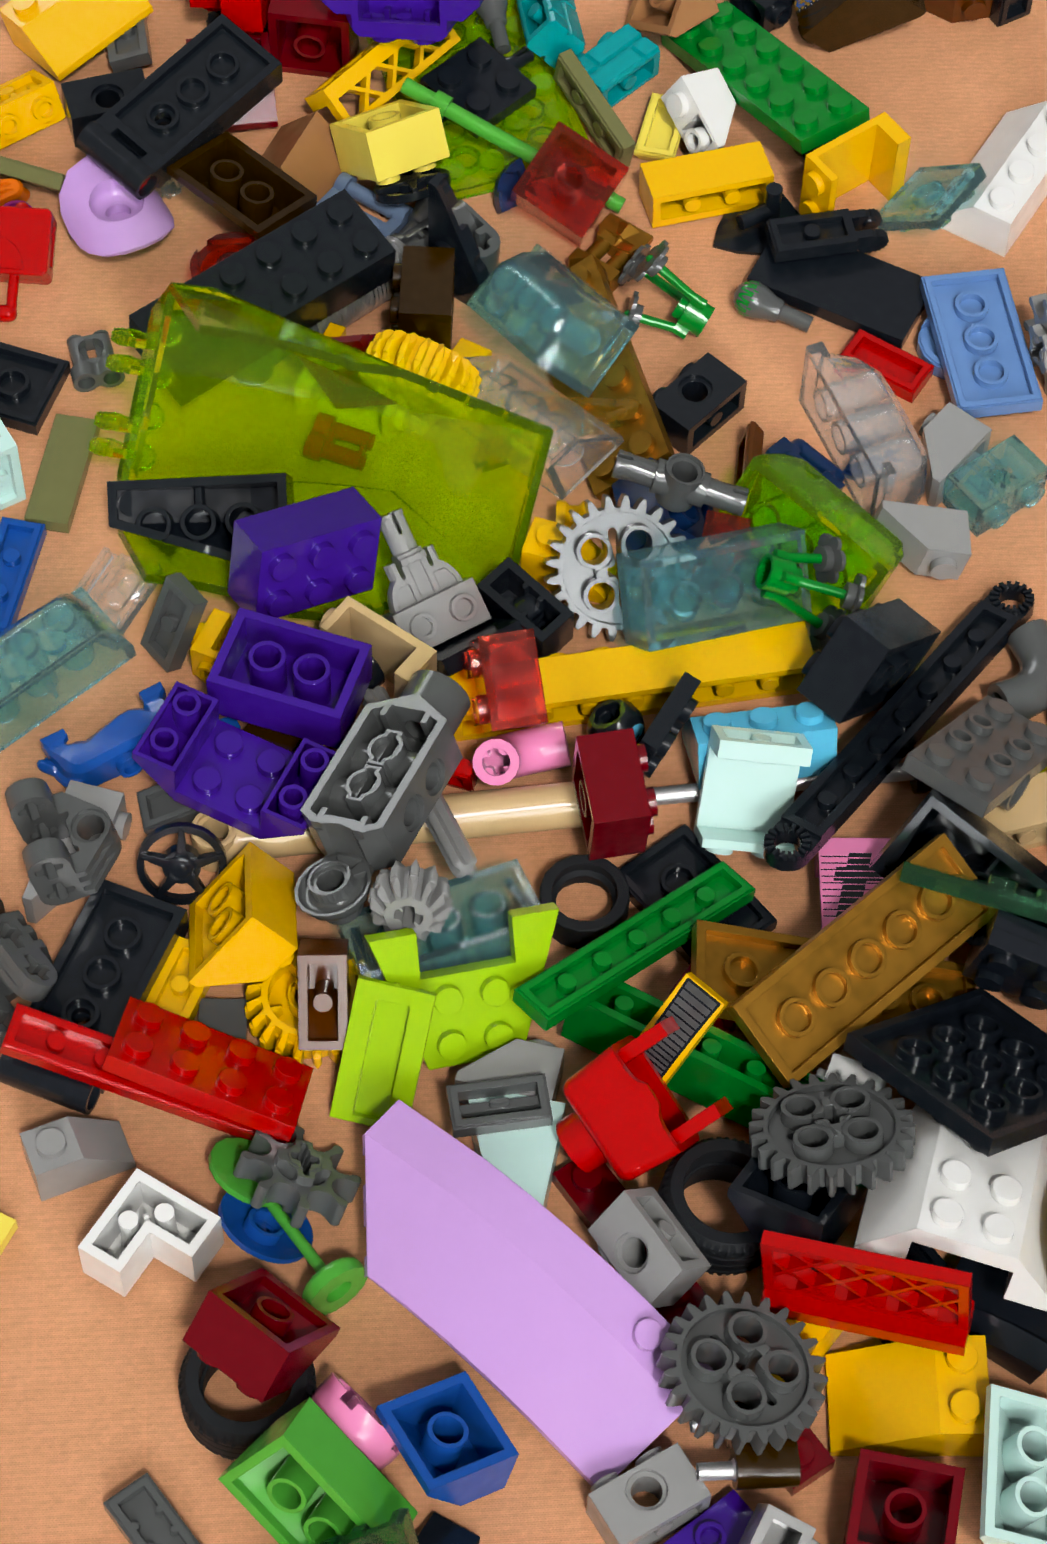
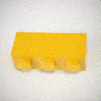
(704, 184)

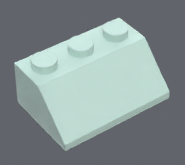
(1014, 1468)

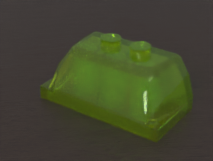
(798, 495)

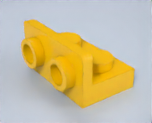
(28, 106)

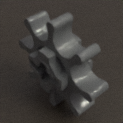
(297, 1177)

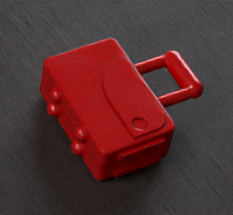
(25, 251)

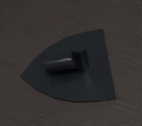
(745, 230)

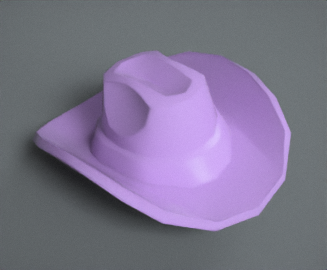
(106, 216)

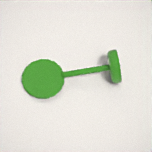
(332, 1283)

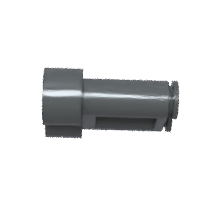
(91, 372)

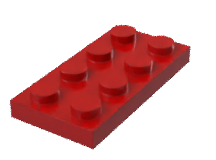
(208, 1069)

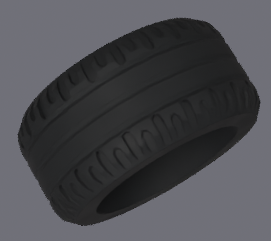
(711, 1160)
(216, 1432)

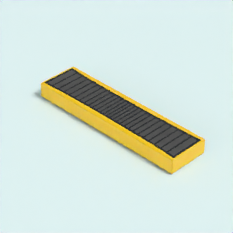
(695, 1011)

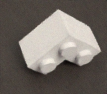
(145, 1224)

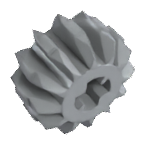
(410, 899)

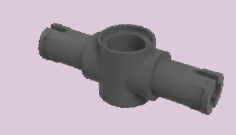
(680, 482)

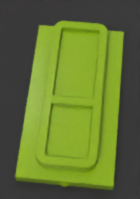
(381, 1049)

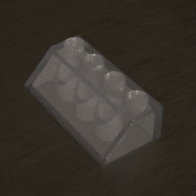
(578, 438)

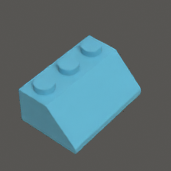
(802, 718)

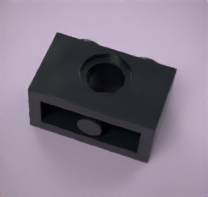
(92, 97)
(699, 402)

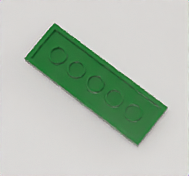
(770, 79)

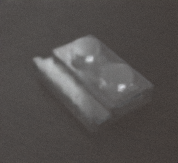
(116, 587)

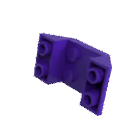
(228, 769)

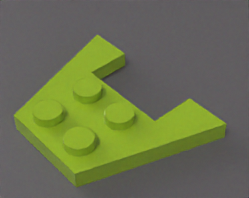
(473, 999)

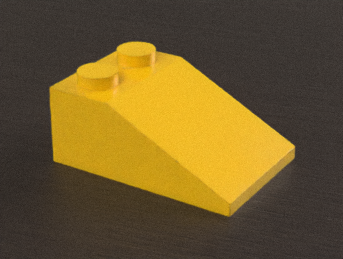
(907, 1400)

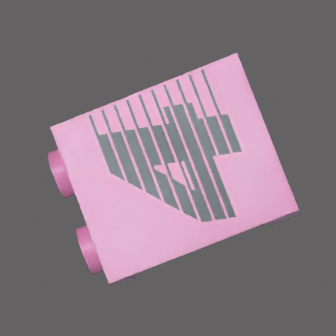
(845, 873)

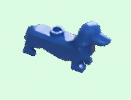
(108, 750)

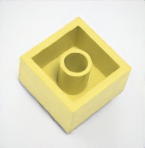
(390, 141)

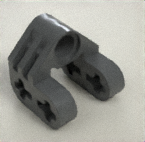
(47, 819)
(24, 966)

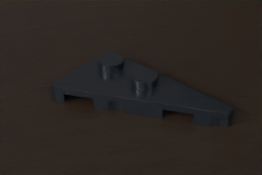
(445, 232)

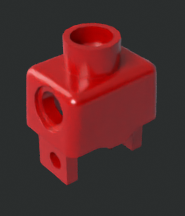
(628, 1111)

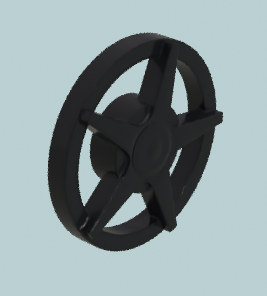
(410, 188)
(180, 862)

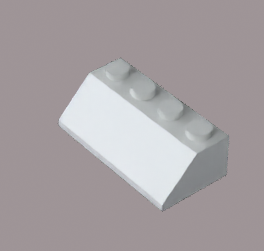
(1014, 184)

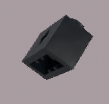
(516, 595)

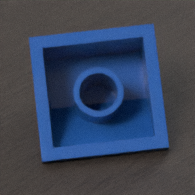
(450, 1440)

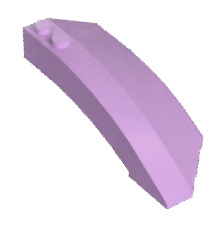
(513, 1293)

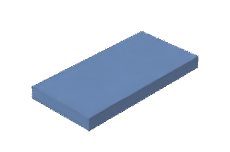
(981, 343)

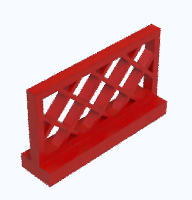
(865, 1294)

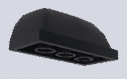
(975, 838)

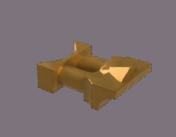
(616, 239)

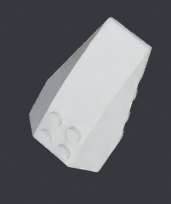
(966, 1207)

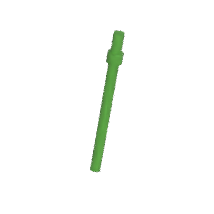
(480, 126)

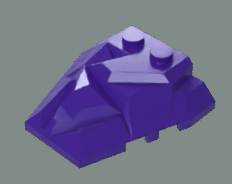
(413, 20)

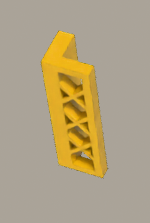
(360, 70)

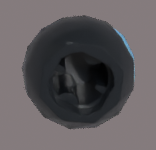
(616, 715)

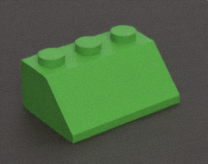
(310, 1480)

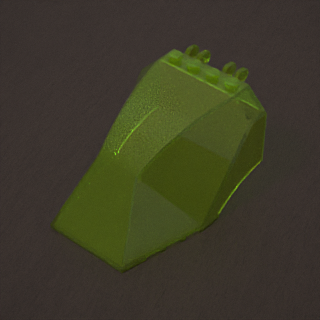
(259, 394)

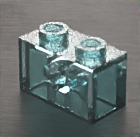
(996, 485)

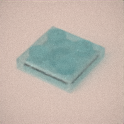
(931, 197)

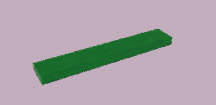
(631, 946)

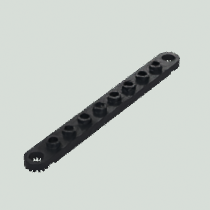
(897, 727)

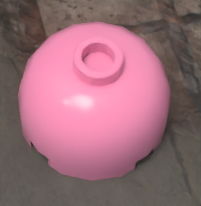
(356, 1420)

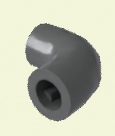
(1029, 687)

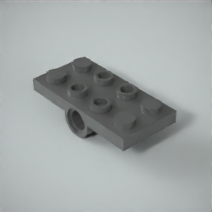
(982, 757)

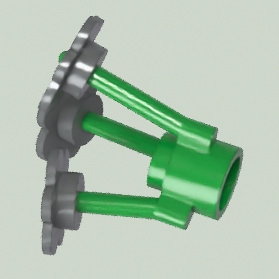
(690, 311)
(779, 576)

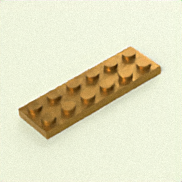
(623, 380)
(738, 957)
(856, 966)

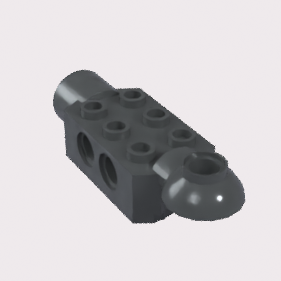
(379, 792)

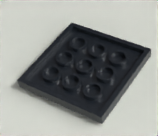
(966, 1066)

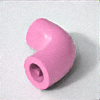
(522, 753)

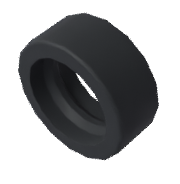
(581, 870)

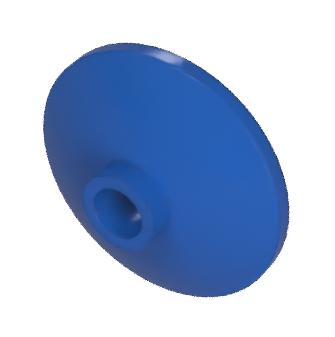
(259, 1232)

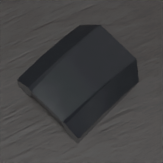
(1012, 1330)

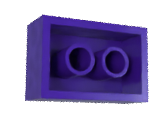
(304, 554)
(290, 677)

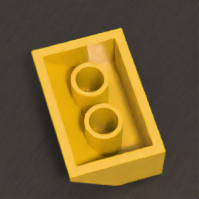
(69, 32)
(243, 922)

